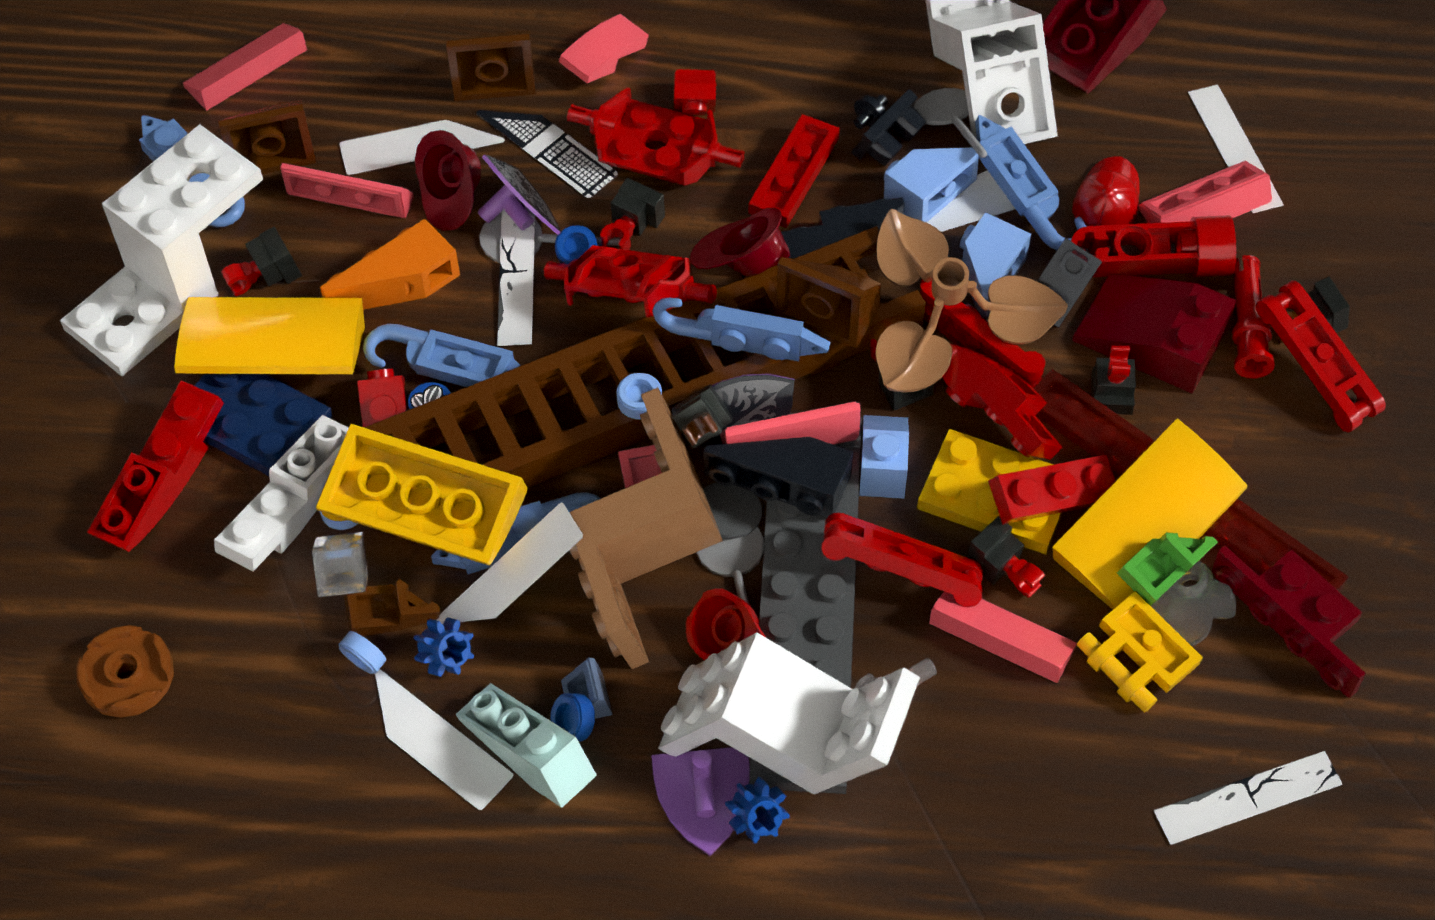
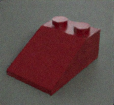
(1095, 36)
(1165, 322)

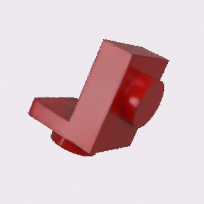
(694, 91)
(381, 396)

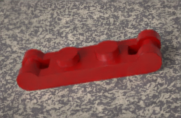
(968, 329)
(1321, 355)
(904, 556)

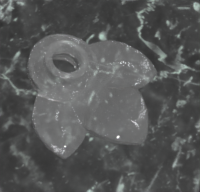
(1194, 607)

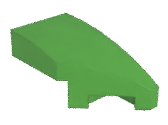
(1163, 563)

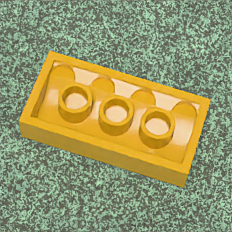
(269, 335)
(1170, 489)
(422, 494)

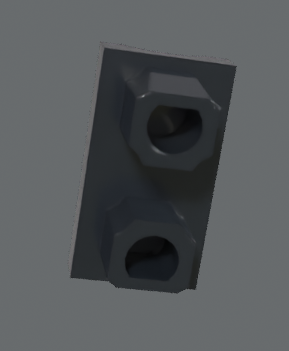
(877, 140)
(1069, 273)

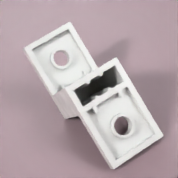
(999, 54)
(158, 237)
(788, 714)

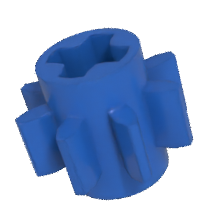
(443, 646)
(747, 800)

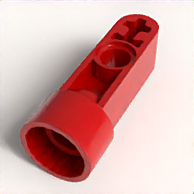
(1201, 247)

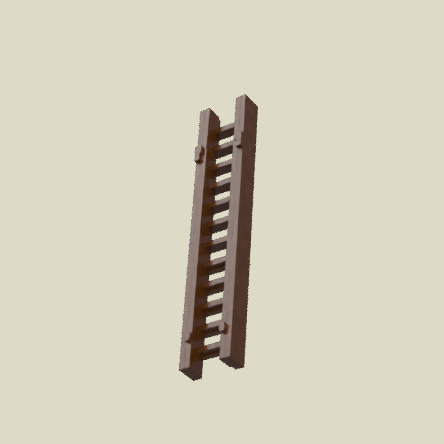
(611, 355)

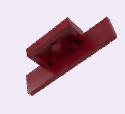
(1300, 609)

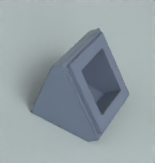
(589, 680)

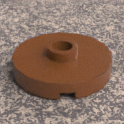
(121, 651)

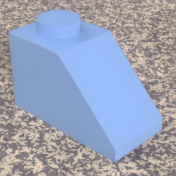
(930, 179)
(992, 252)
(884, 456)

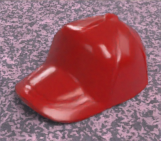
(1108, 193)
(719, 621)

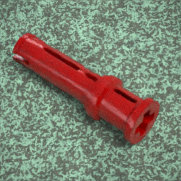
(1250, 332)

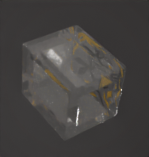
(340, 564)

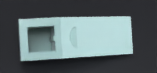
(529, 744)

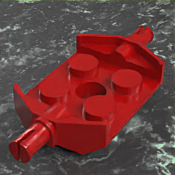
(627, 125)
(630, 276)

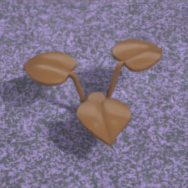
(915, 357)

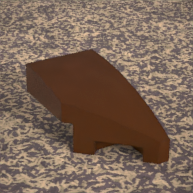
(387, 609)

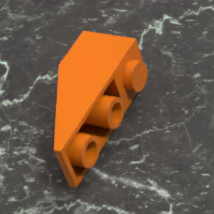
(399, 271)

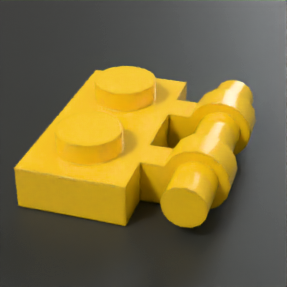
(1148, 642)

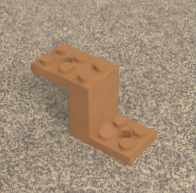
(642, 530)

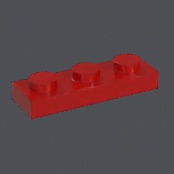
(795, 168)
(1051, 488)

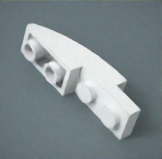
(287, 500)

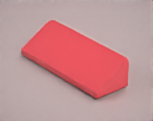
(246, 65)
(346, 191)
(1219, 194)
(828, 424)
(1005, 635)

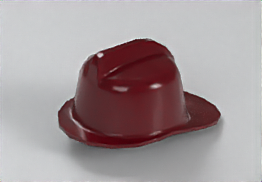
(446, 178)
(744, 245)

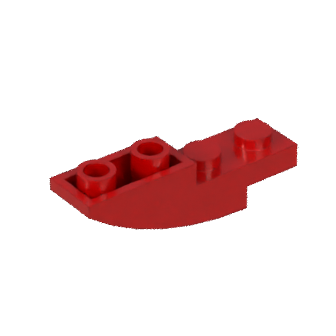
(1004, 396)
(160, 472)

